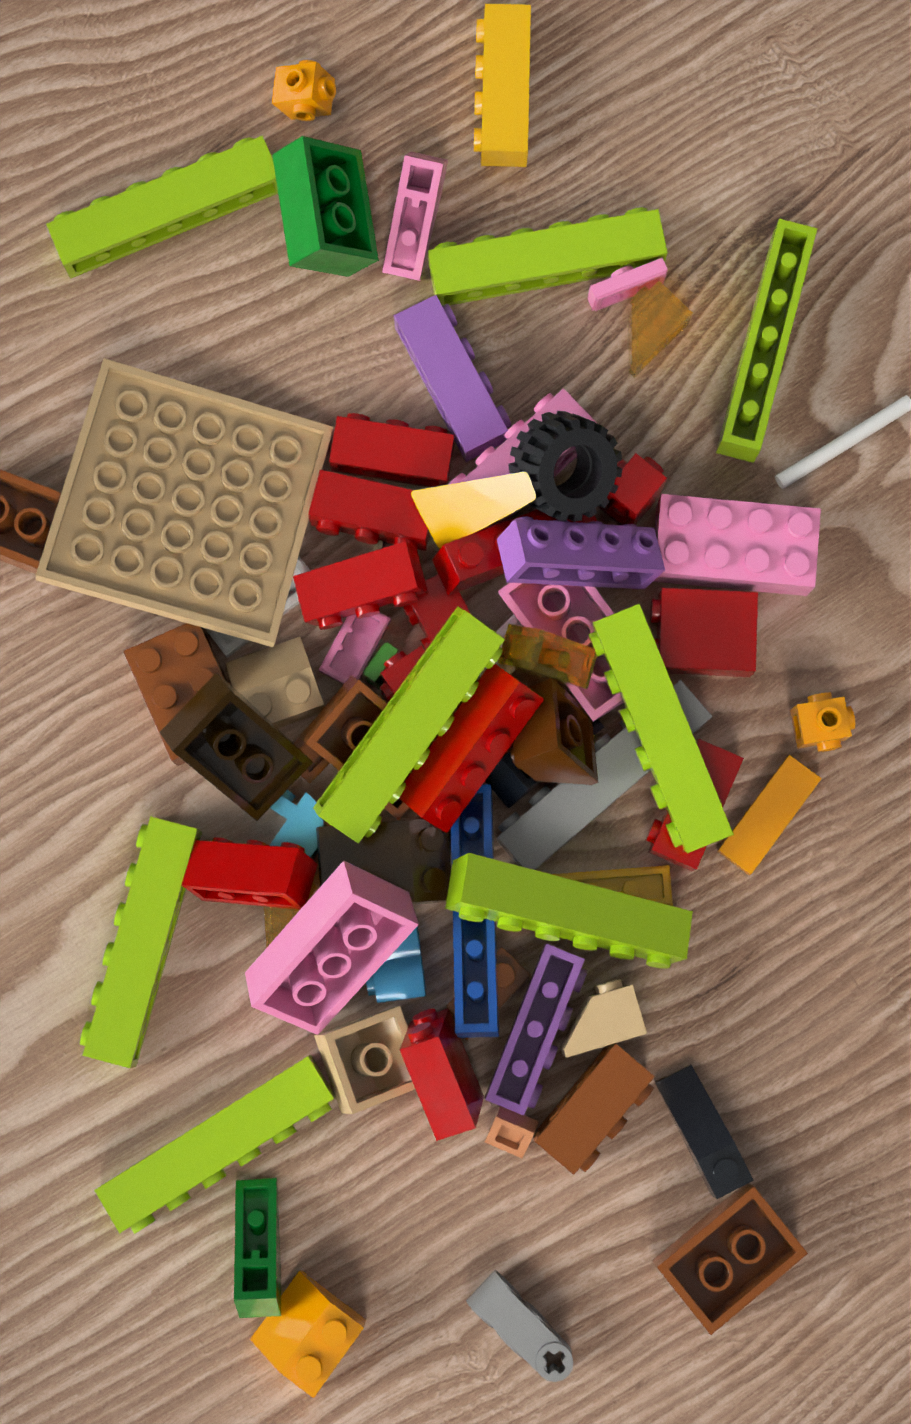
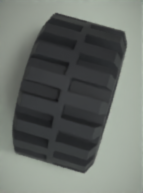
(593, 472)

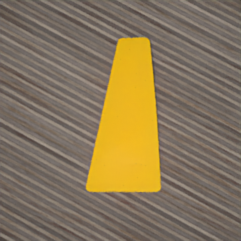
(472, 505)

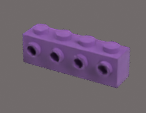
(451, 377)
(579, 554)
(534, 1029)

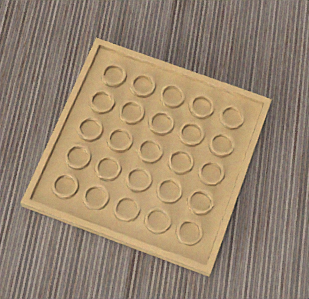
(185, 503)

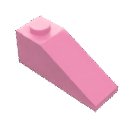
(414, 214)

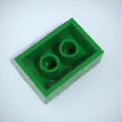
(325, 207)

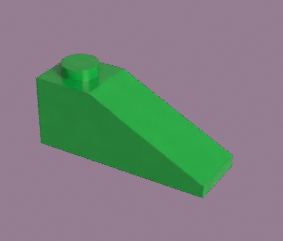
(257, 1249)

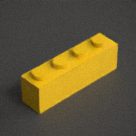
(505, 85)

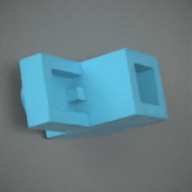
(300, 822)

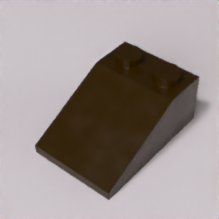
(235, 747)
(400, 852)

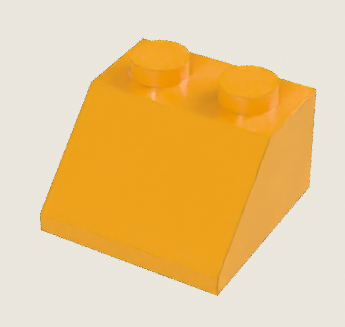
(309, 1334)

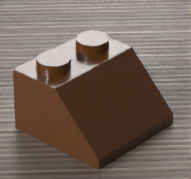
(557, 739)

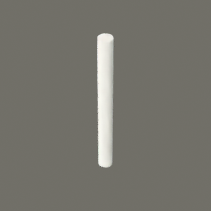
(843, 442)

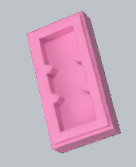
(626, 283)
(354, 647)

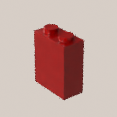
(706, 631)
(442, 1073)

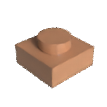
(511, 1132)

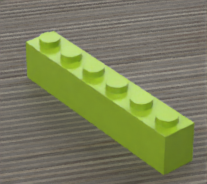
(164, 206)
(545, 257)
(766, 341)
(408, 725)
(661, 729)
(568, 910)
(141, 944)
(214, 1144)

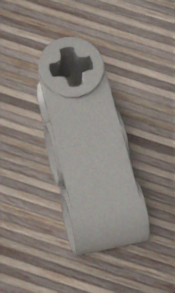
(521, 1326)

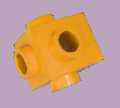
(303, 90)
(810, 729)

